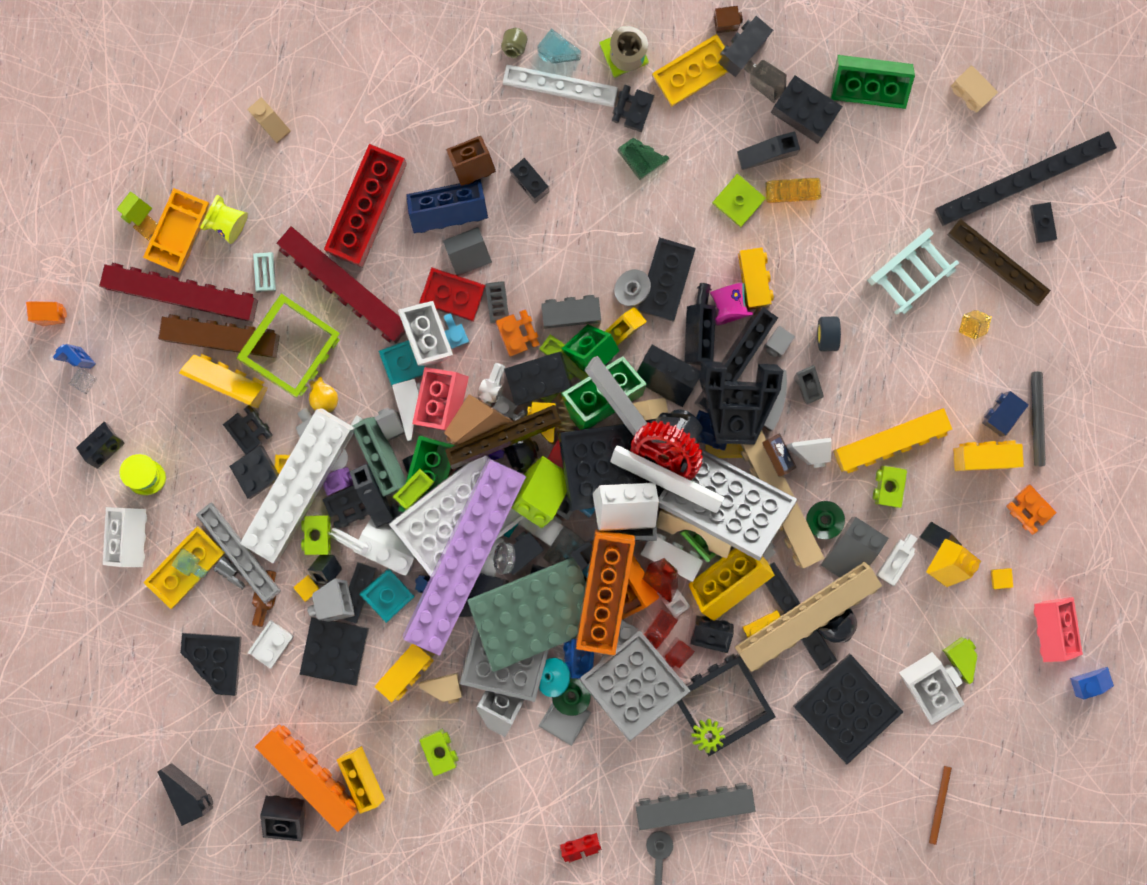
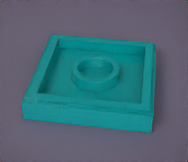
(400, 363)
(387, 595)

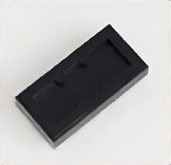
(1043, 222)

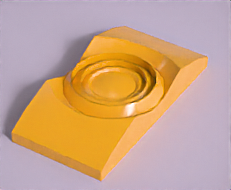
(176, 230)

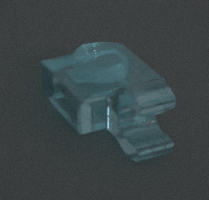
(187, 564)

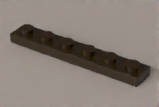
(998, 262)
(503, 437)

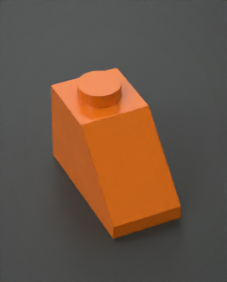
(46, 313)

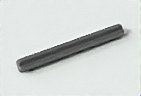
(1038, 419)

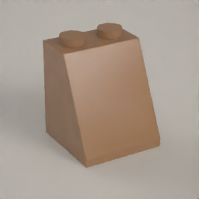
(474, 420)

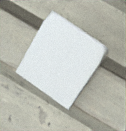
(677, 605)

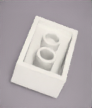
(932, 688)

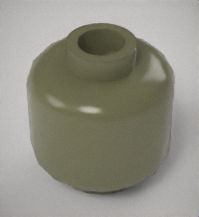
(514, 42)

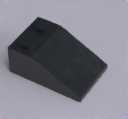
(186, 796)

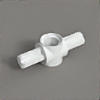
(491, 389)

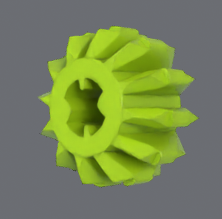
(702, 741)

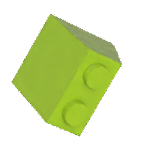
(541, 492)

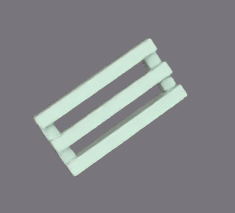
(266, 288)

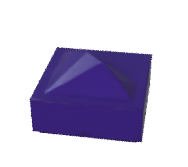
(497, 455)

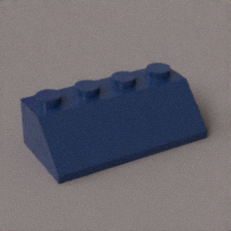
(446, 206)

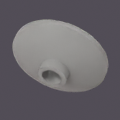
(627, 283)

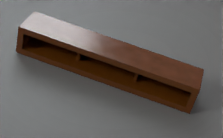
(216, 336)

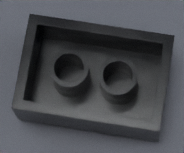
(806, 109)
(538, 378)

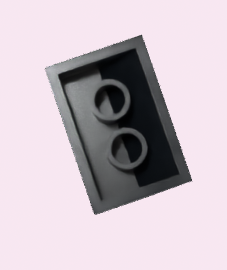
(668, 375)

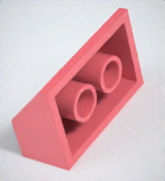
(1058, 630)

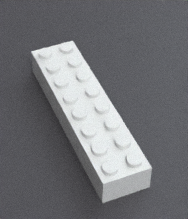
(297, 485)

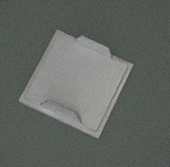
(564, 726)

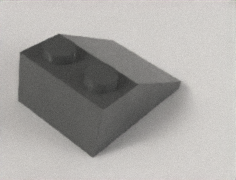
(854, 546)

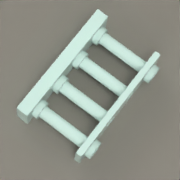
(895, 266)

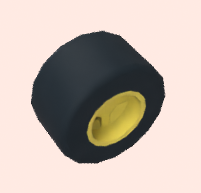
(829, 333)

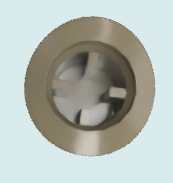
(628, 48)

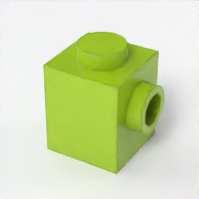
(133, 209)

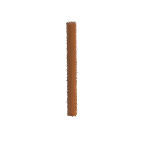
(940, 805)

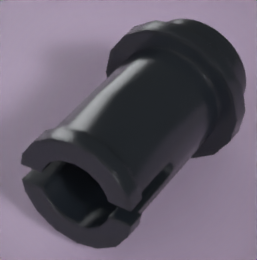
(703, 293)

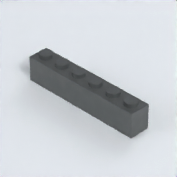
(695, 807)

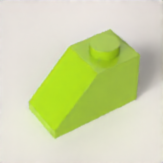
(963, 656)

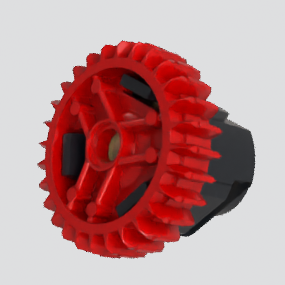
(671, 443)

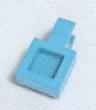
(455, 334)

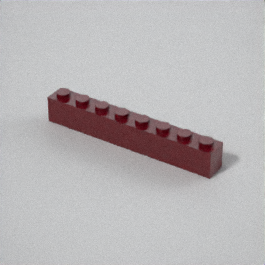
(342, 283)
(179, 293)

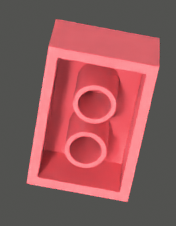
(439, 398)

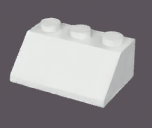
(425, 333)
(626, 506)
(124, 537)
(387, 548)

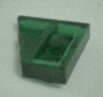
(641, 157)

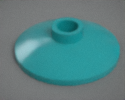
(558, 680)

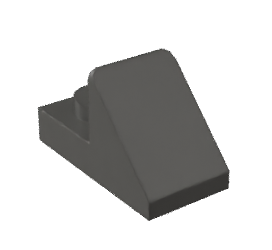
(809, 384)

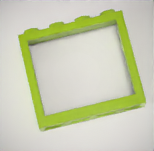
(311, 372)

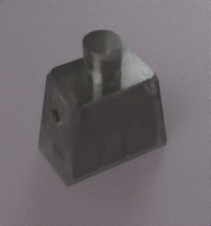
(767, 79)

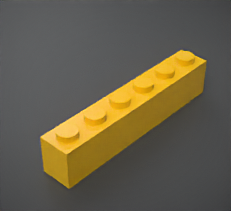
(892, 440)

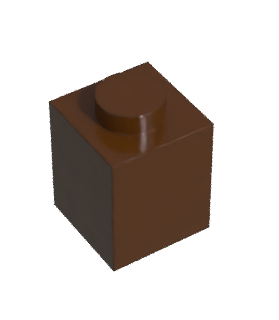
(727, 19)

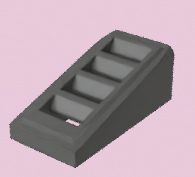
(496, 285)

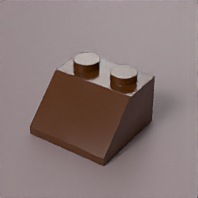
(471, 160)

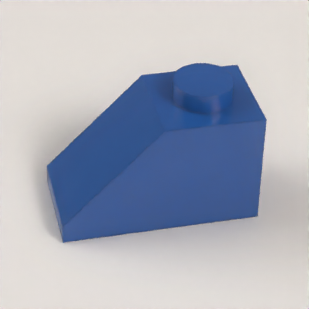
(1092, 683)

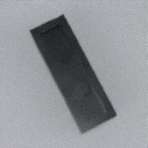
(360, 581)

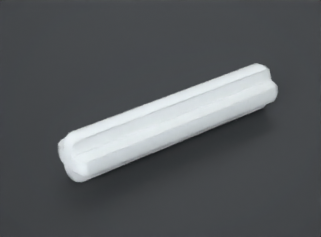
(349, 541)

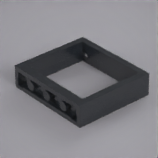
(746, 727)

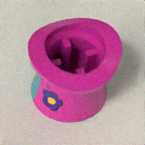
(730, 303)

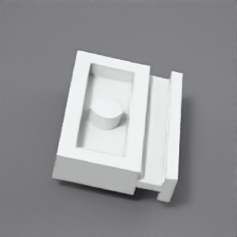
(270, 644)

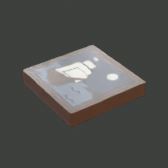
(779, 455)

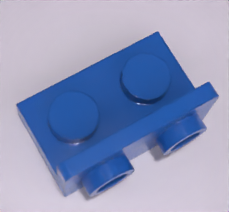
(74, 355)
(577, 660)

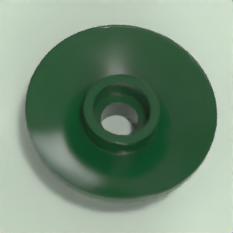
(835, 518)
(575, 705)

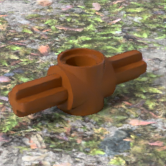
(261, 607)

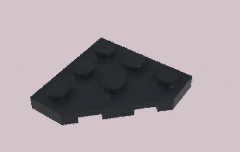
(214, 659)

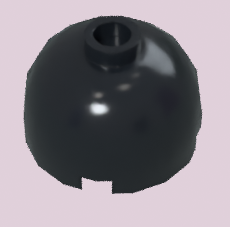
(522, 454)
(840, 627)

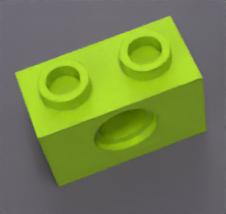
(898, 478)
(323, 544)
(437, 763)

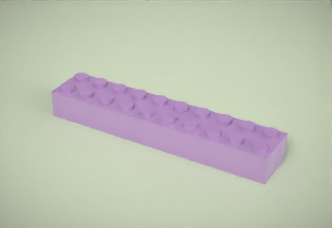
(463, 556)

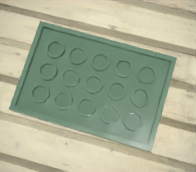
(529, 613)

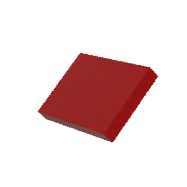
(453, 294)

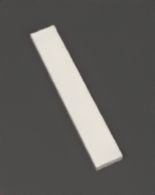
(560, 85)
(667, 479)

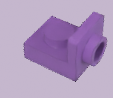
(337, 481)

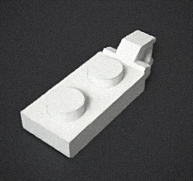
(897, 560)

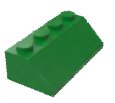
(872, 81)
(589, 406)
(432, 460)

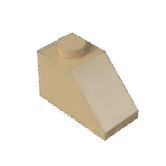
(269, 120)
(651, 408)
(444, 688)

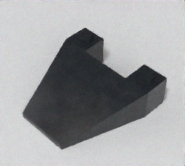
(739, 407)

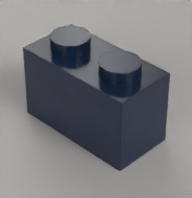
(1004, 413)

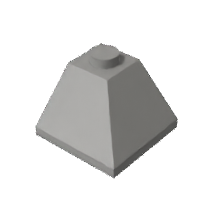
(499, 711)

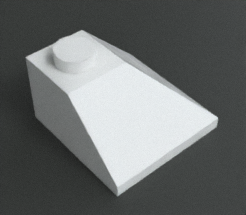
(812, 451)

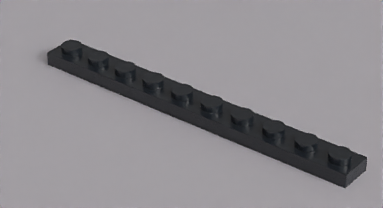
(1025, 178)

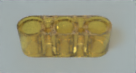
(793, 190)

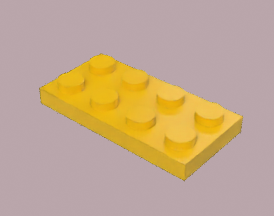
(691, 71)
(173, 585)

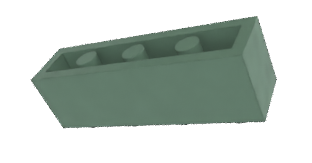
(379, 456)

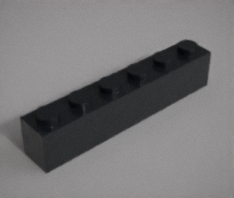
(745, 347)

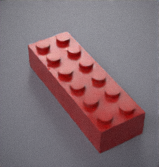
(365, 205)

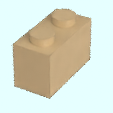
(973, 89)

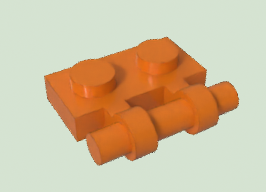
(512, 335)
(1035, 505)

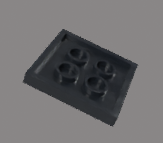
(334, 651)

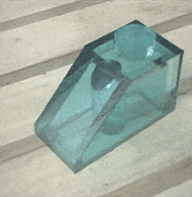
(557, 49)

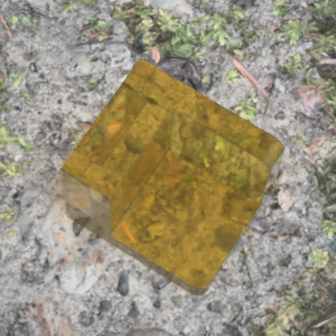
(975, 324)

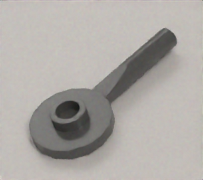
(659, 847)

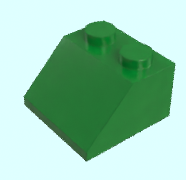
(589, 344)

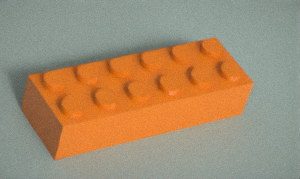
(605, 592)
(308, 776)

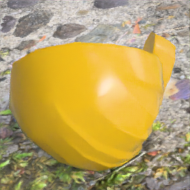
(322, 396)

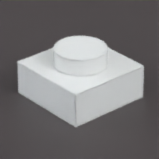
(954, 675)

